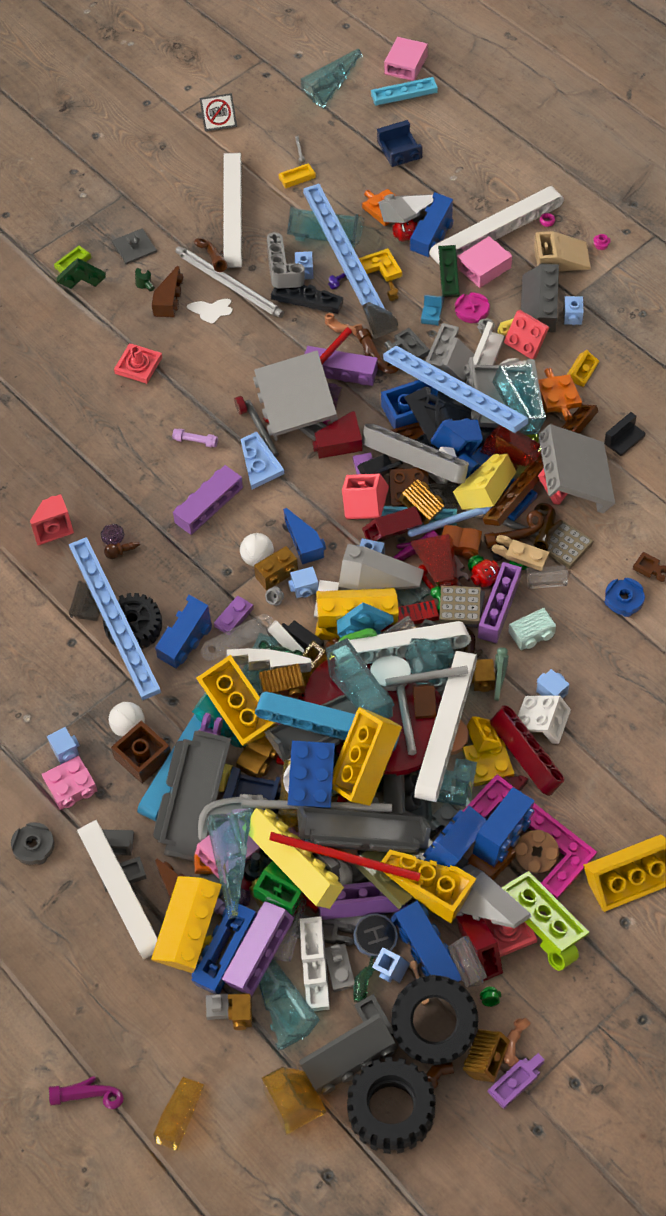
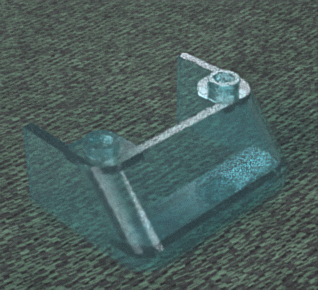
(304, 225)

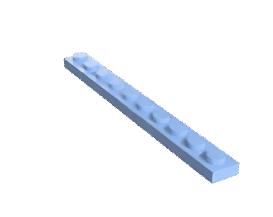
(341, 245)
(456, 389)
(115, 619)

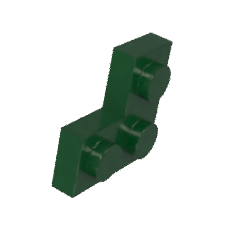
(78, 271)

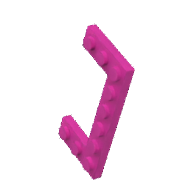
(574, 849)

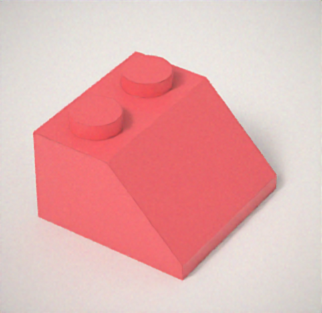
(51, 520)

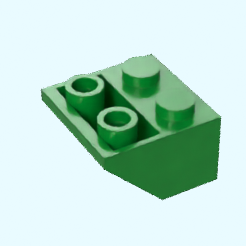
(277, 889)

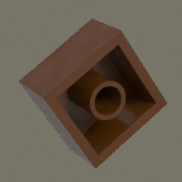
(141, 751)

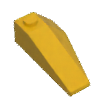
(439, 887)

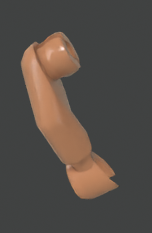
(336, 326)
(510, 1058)

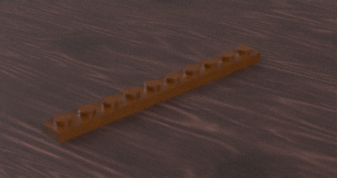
(529, 477)

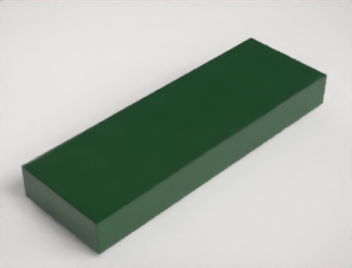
(448, 271)

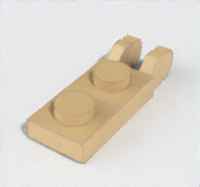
(521, 552)

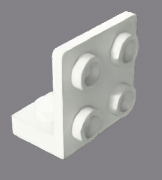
(545, 715)

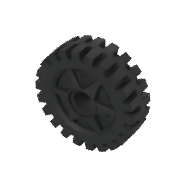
(146, 617)

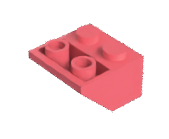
(364, 496)

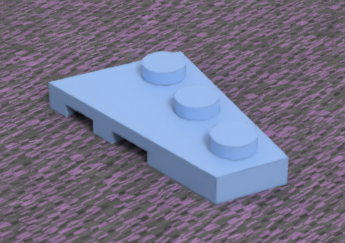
(259, 460)

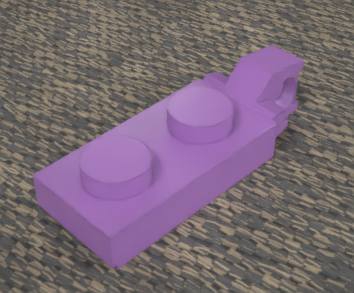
(516, 1080)

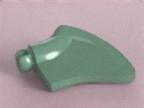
(501, 664)

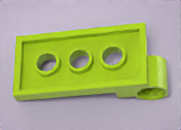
(557, 944)

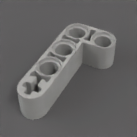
(282, 274)

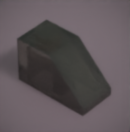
(380, 320)

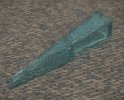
(324, 81)
(229, 844)
(288, 1009)

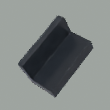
(624, 435)
(378, 465)
(301, 634)

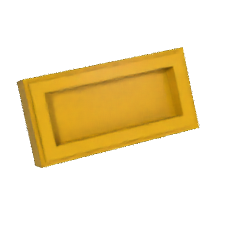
(297, 175)

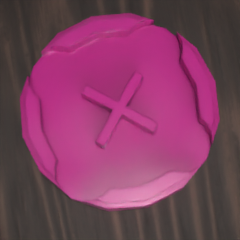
(472, 307)

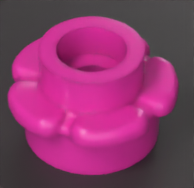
(601, 241)

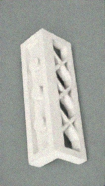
(488, 347)

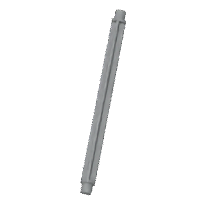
(230, 282)

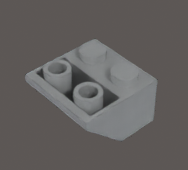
(457, 357)

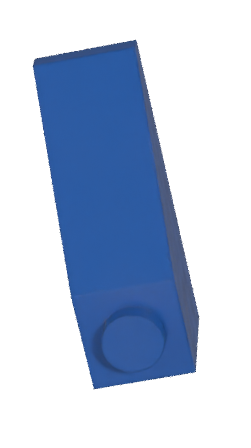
(305, 538)

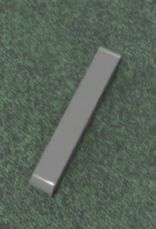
(415, 453)

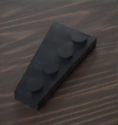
(308, 297)

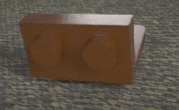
(401, 479)

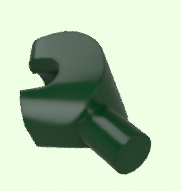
(143, 280)

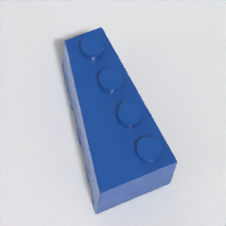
(425, 941)

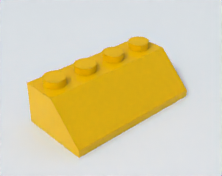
(337, 603)
(235, 700)
(364, 756)
(628, 873)
(186, 923)

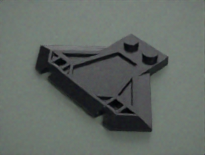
(444, 408)

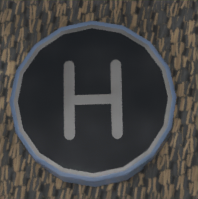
(374, 933)

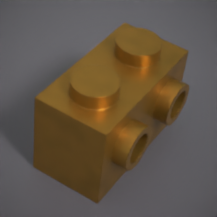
(276, 568)

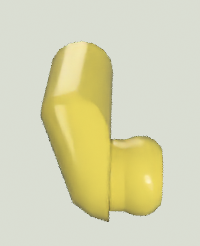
(504, 327)

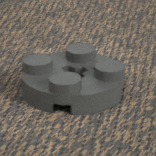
(38, 853)

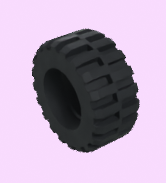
(406, 1034)
(396, 1075)

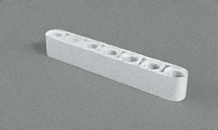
(397, 642)
(119, 888)

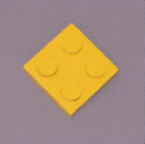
(489, 763)

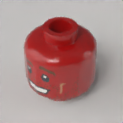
(404, 231)
(485, 573)

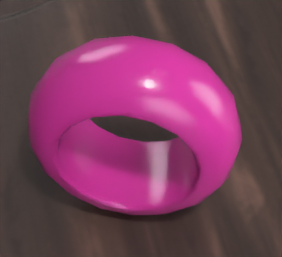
(547, 223)

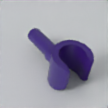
(334, 281)

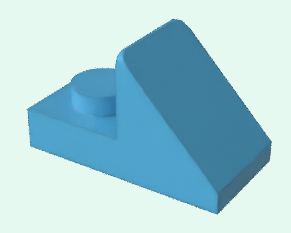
(432, 309)

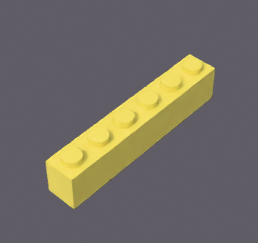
(298, 864)

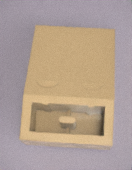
(562, 250)

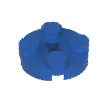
(624, 606)

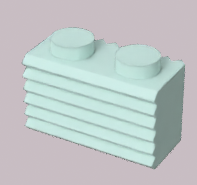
(532, 629)

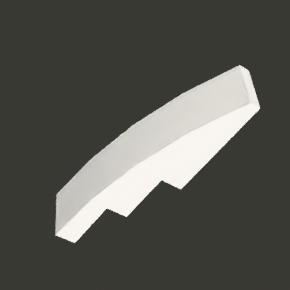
(268, 659)
(314, 963)

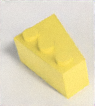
(486, 483)

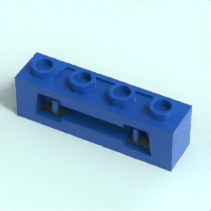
(208, 975)

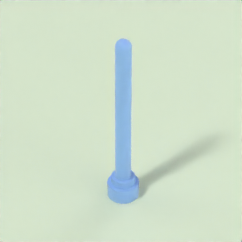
(447, 521)

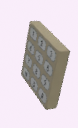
(568, 545)
(460, 604)

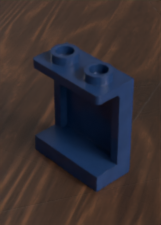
(398, 143)
(251, 785)

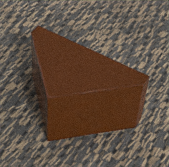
(424, 700)

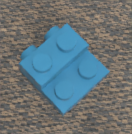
(363, 617)

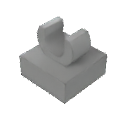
(217, 1006)

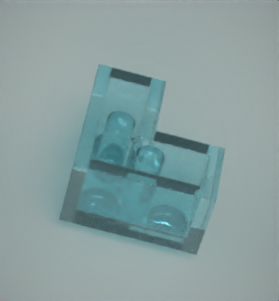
(428, 655)
(458, 784)

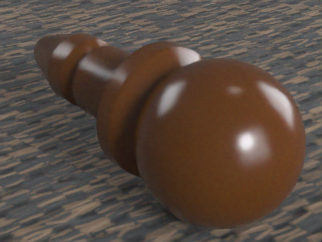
(112, 551)

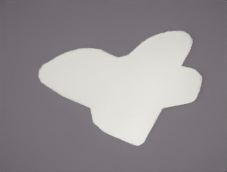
(211, 312)

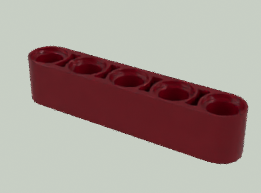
(527, 750)

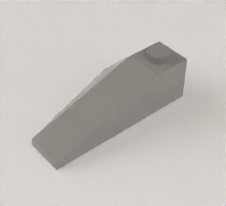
(404, 207)
(373, 570)
(492, 902)

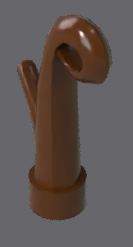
(218, 262)
(365, 338)
(490, 538)

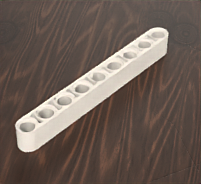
(233, 210)
(503, 221)
(445, 729)

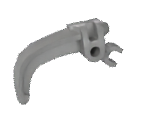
(220, 807)

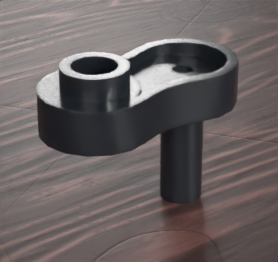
(256, 865)

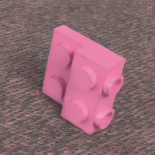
(69, 783)

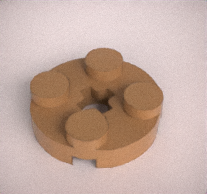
(537, 839)

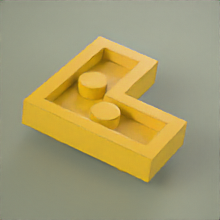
(382, 261)

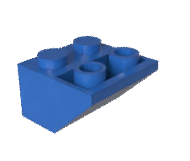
(459, 434)

